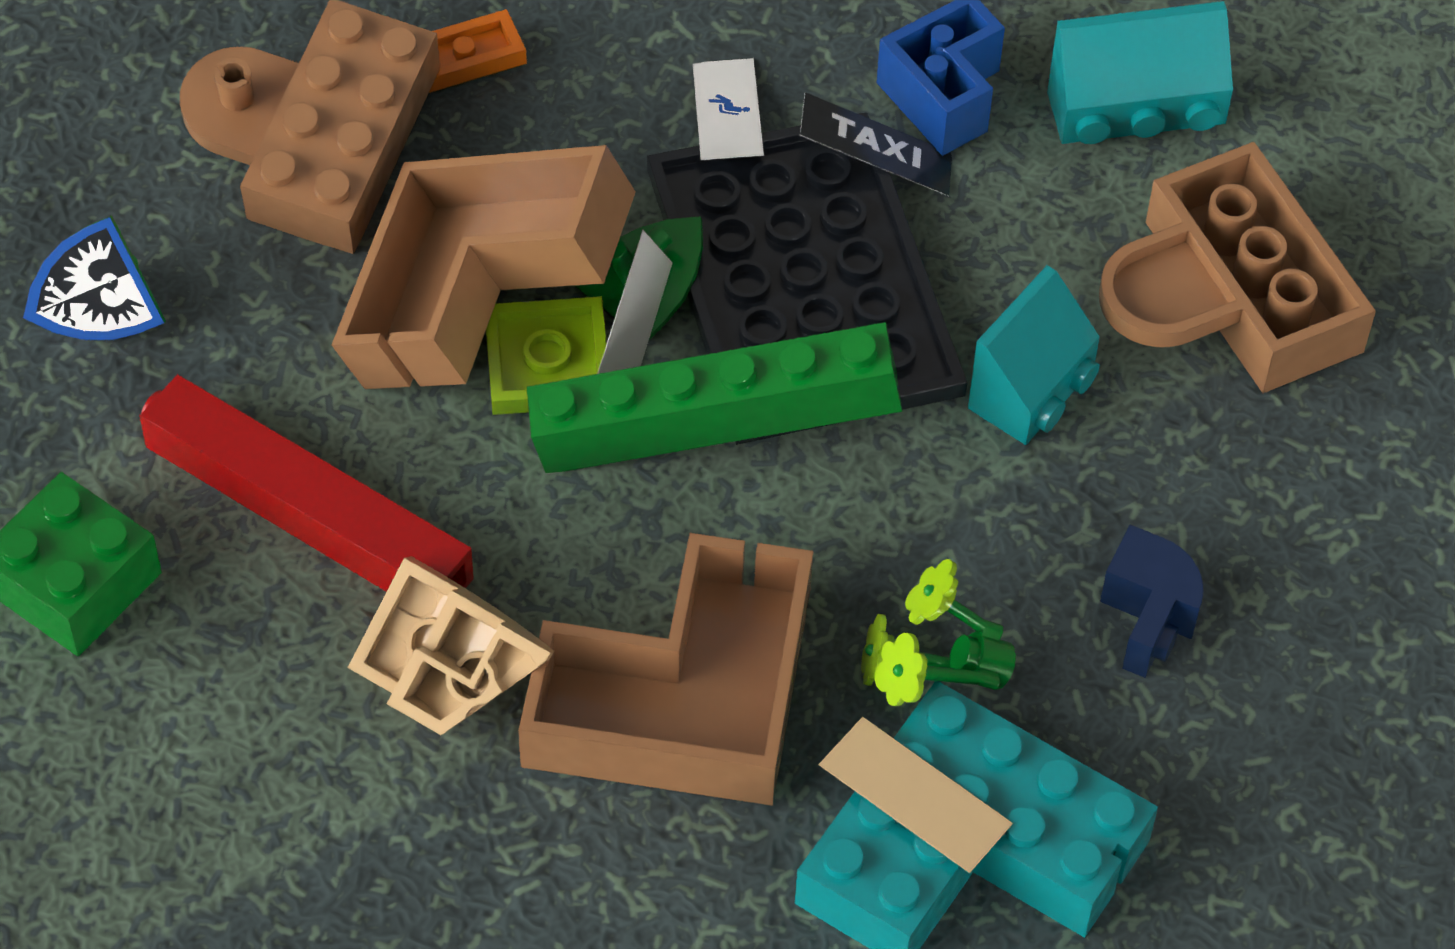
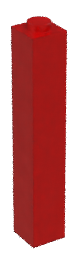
(294, 487)

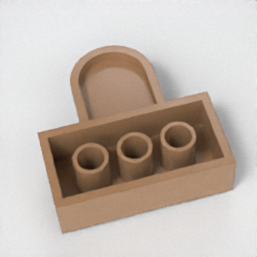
(319, 128)
(1240, 261)

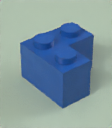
(940, 70)

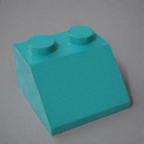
(1034, 359)

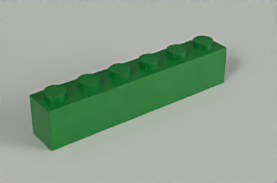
(714, 398)

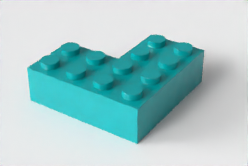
(1056, 856)

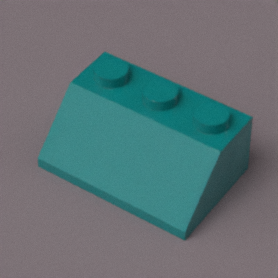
(1141, 73)

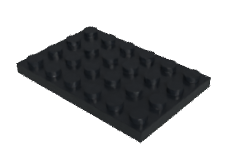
(804, 251)

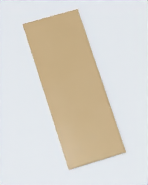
(916, 794)

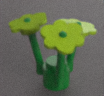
(973, 659)

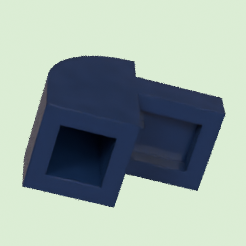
(1160, 588)

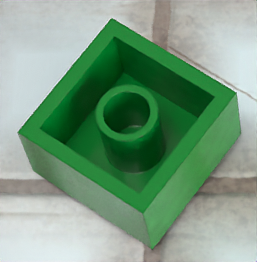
(73, 563)

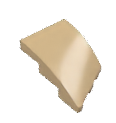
(442, 648)

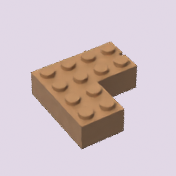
(461, 237)
(685, 709)

